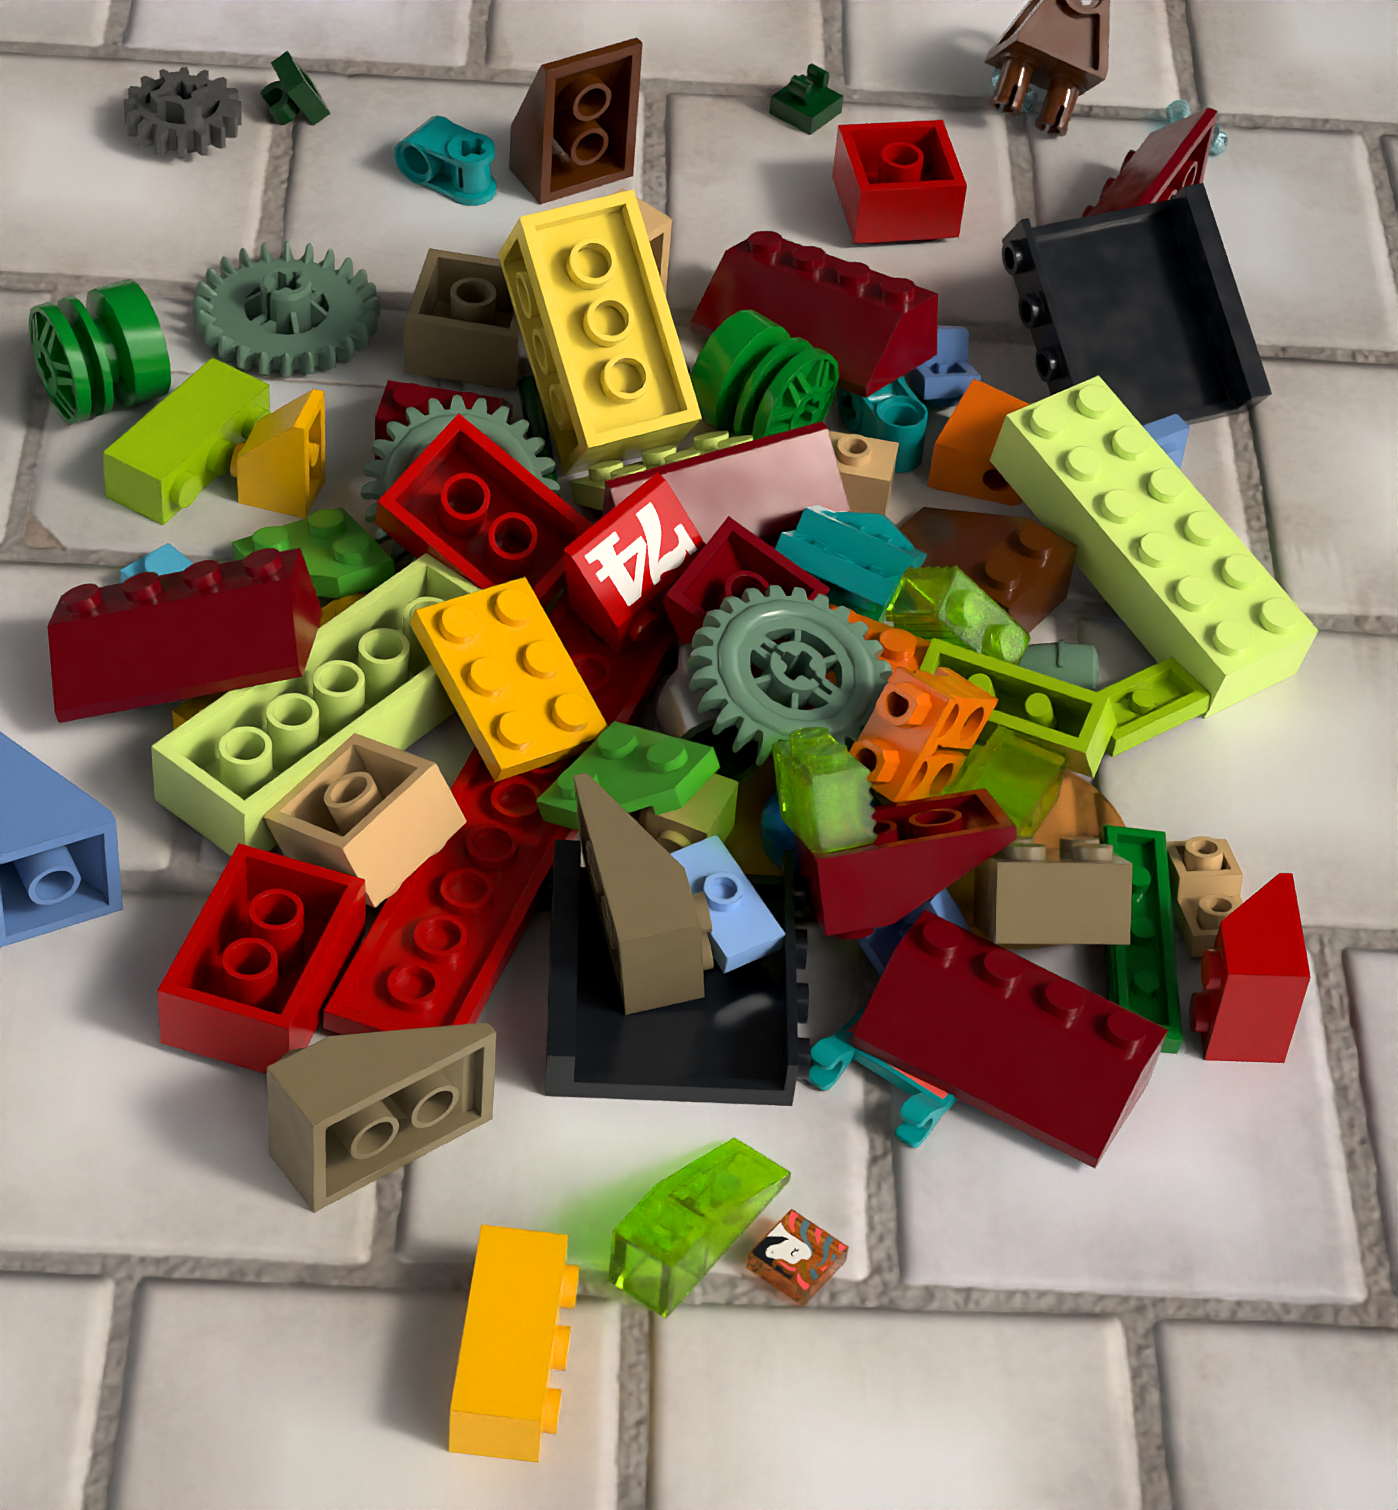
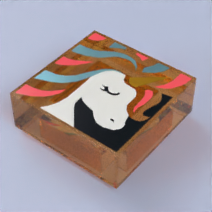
(797, 1257)

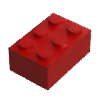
(481, 513)
(261, 959)

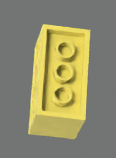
(598, 331)

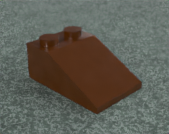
(578, 122)
(1006, 556)

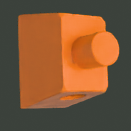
(967, 442)

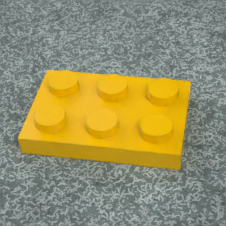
(509, 678)

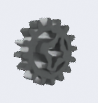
(182, 112)

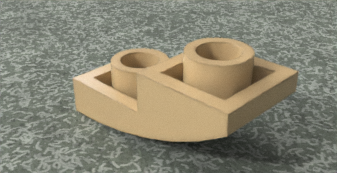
(1202, 888)

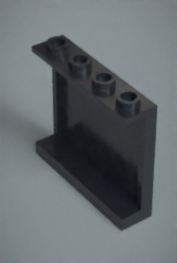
(1141, 305)
(713, 1049)

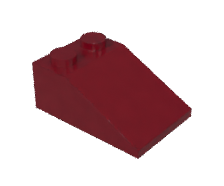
(916, 855)

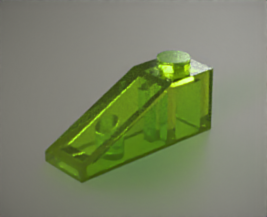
(691, 1223)

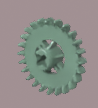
(287, 303)
(422, 430)
(792, 672)

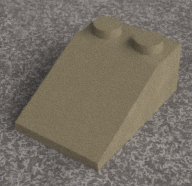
(643, 905)
(375, 1103)

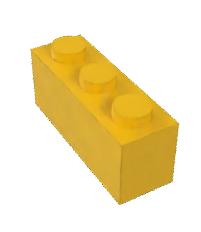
(512, 1344)

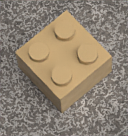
(367, 815)

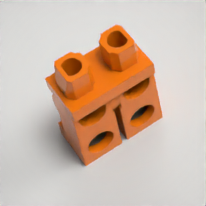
(917, 731)

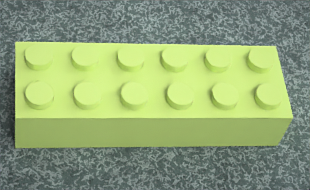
(1152, 543)
(266, 738)

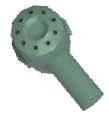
(1064, 661)

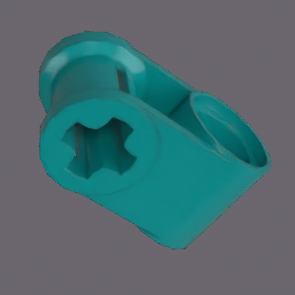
(449, 161)
(891, 416)

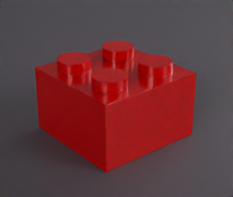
(899, 181)

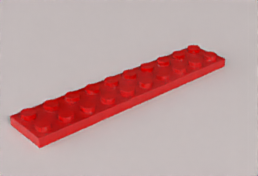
(467, 906)

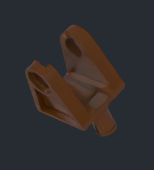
(1056, 49)

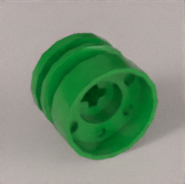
(100, 351)
(761, 379)

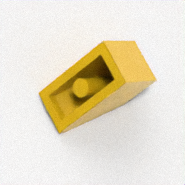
(284, 458)

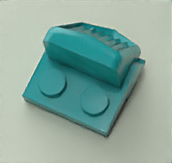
(853, 555)

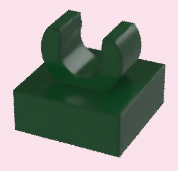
(293, 93)
(807, 101)

